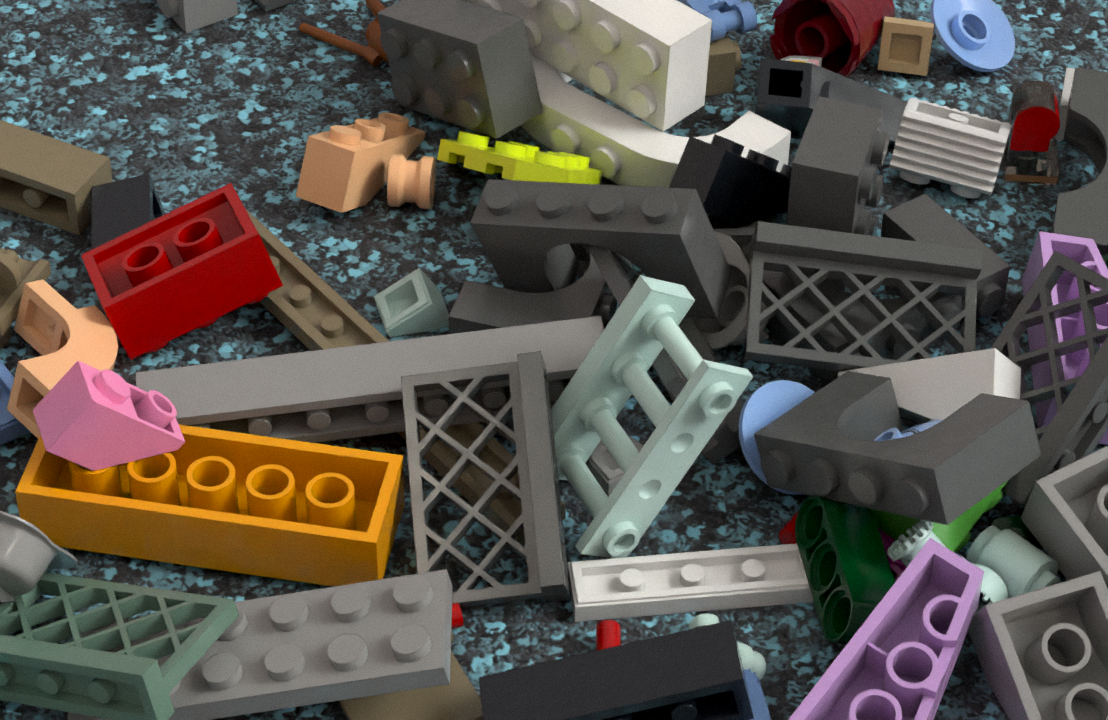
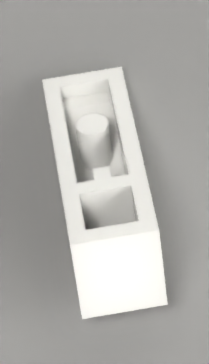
(943, 384)

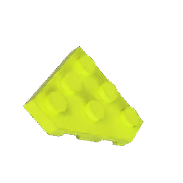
(517, 160)

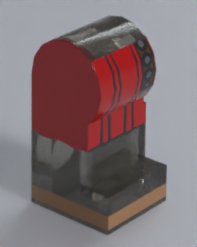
(1034, 121)

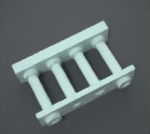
(601, 388)

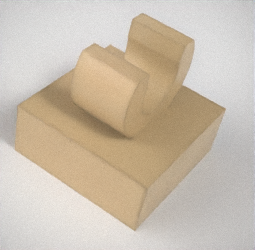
(905, 46)

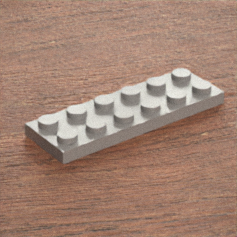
(318, 648)

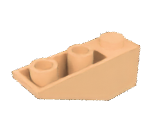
(352, 161)

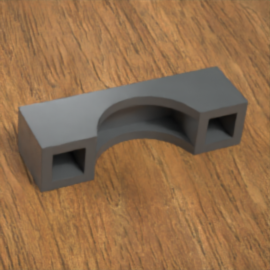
(1086, 209)

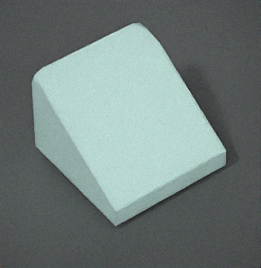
(412, 306)

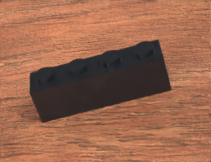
(657, 678)

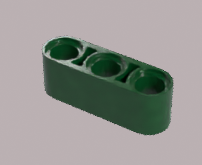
(842, 564)

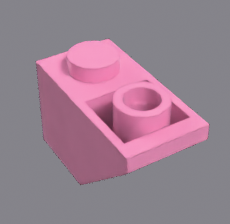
(105, 420)

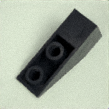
(790, 90)
(733, 185)

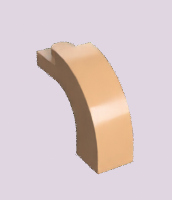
(62, 339)

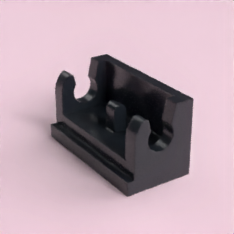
(122, 207)

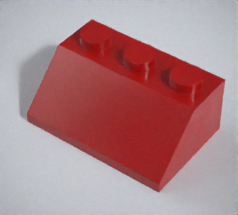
(181, 271)

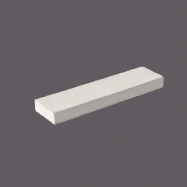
(687, 582)

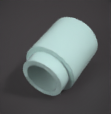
(1014, 560)

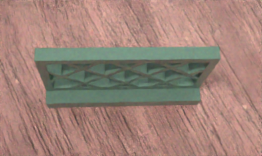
(82, 673)

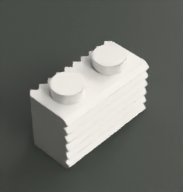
(949, 148)

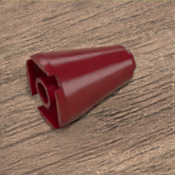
(829, 29)

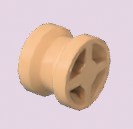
(411, 181)

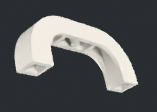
(624, 146)

